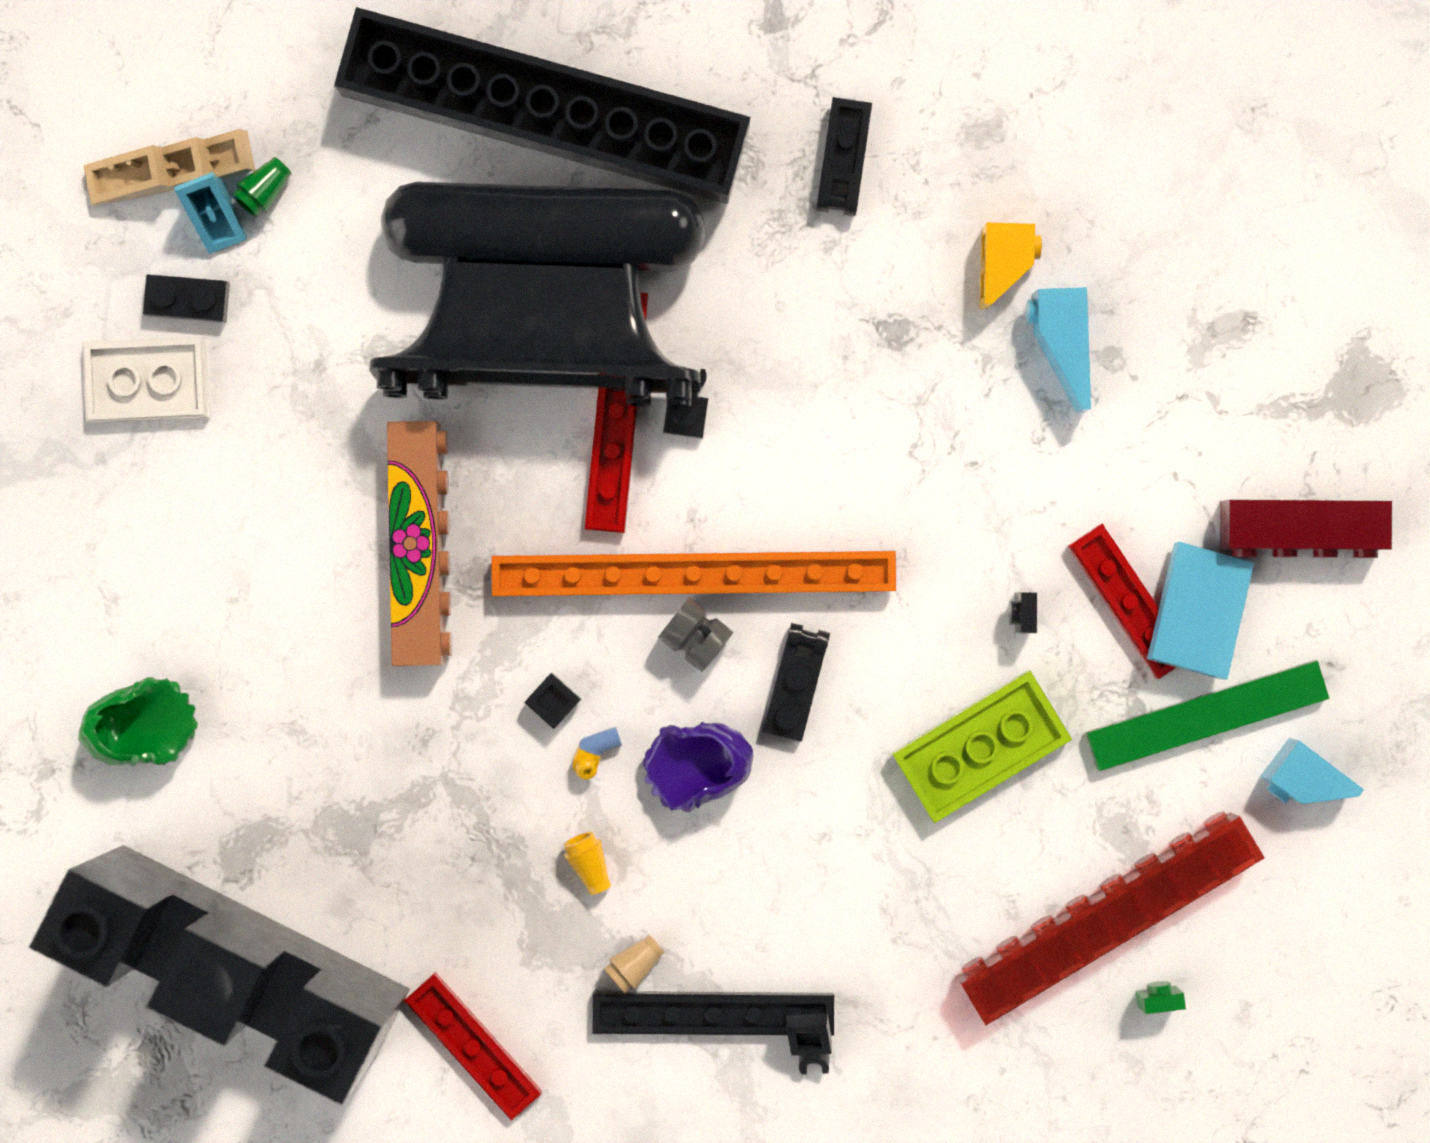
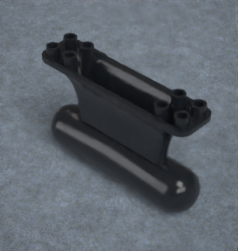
(539, 287)

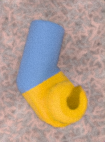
(590, 752)

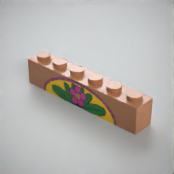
(417, 543)

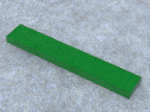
(1207, 715)

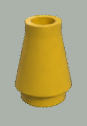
(588, 861)

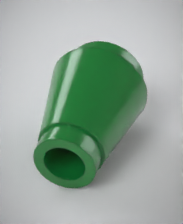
(261, 187)

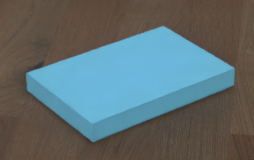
(1200, 611)

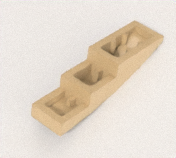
(160, 169)

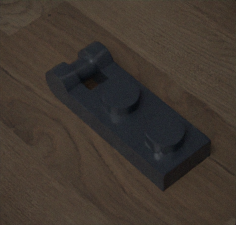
(844, 154)
(795, 683)

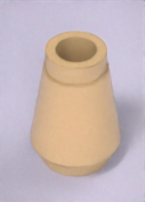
(634, 963)

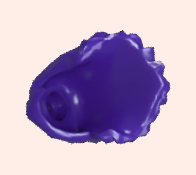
(696, 764)

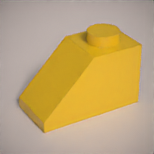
(1006, 256)

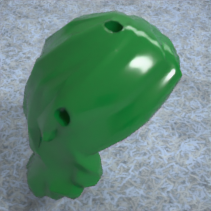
(139, 724)

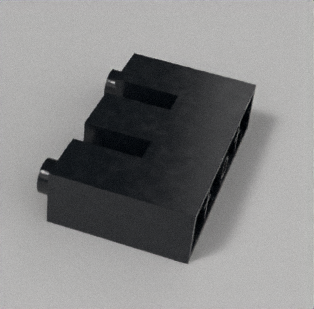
(222, 967)

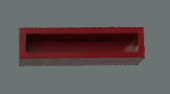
(1306, 525)

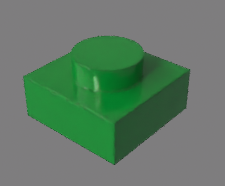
(1160, 998)

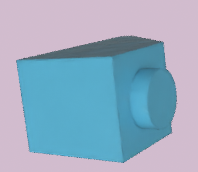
(1306, 777)

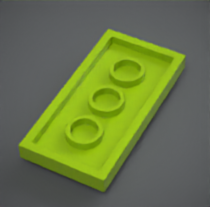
(981, 746)

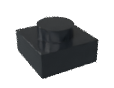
(1023, 612)
(552, 700)

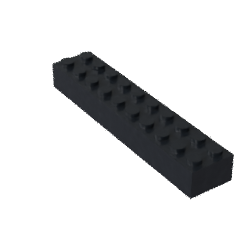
(542, 105)

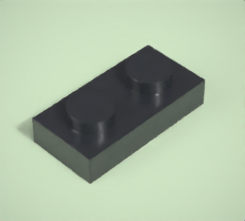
(186, 298)

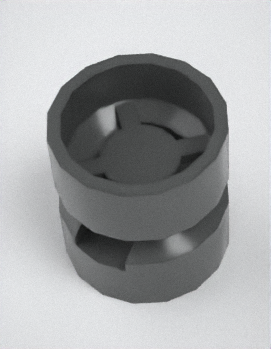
(683, 626)

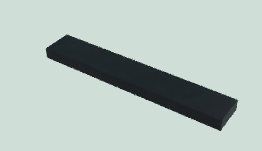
(704, 1012)

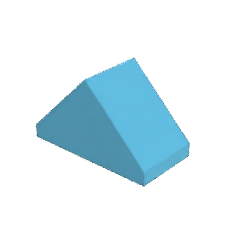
(211, 211)

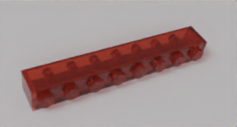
(1109, 916)

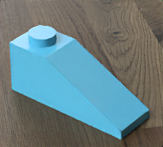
(1063, 334)

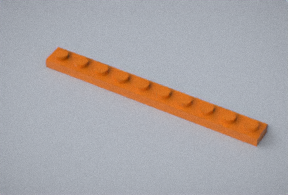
(693, 573)

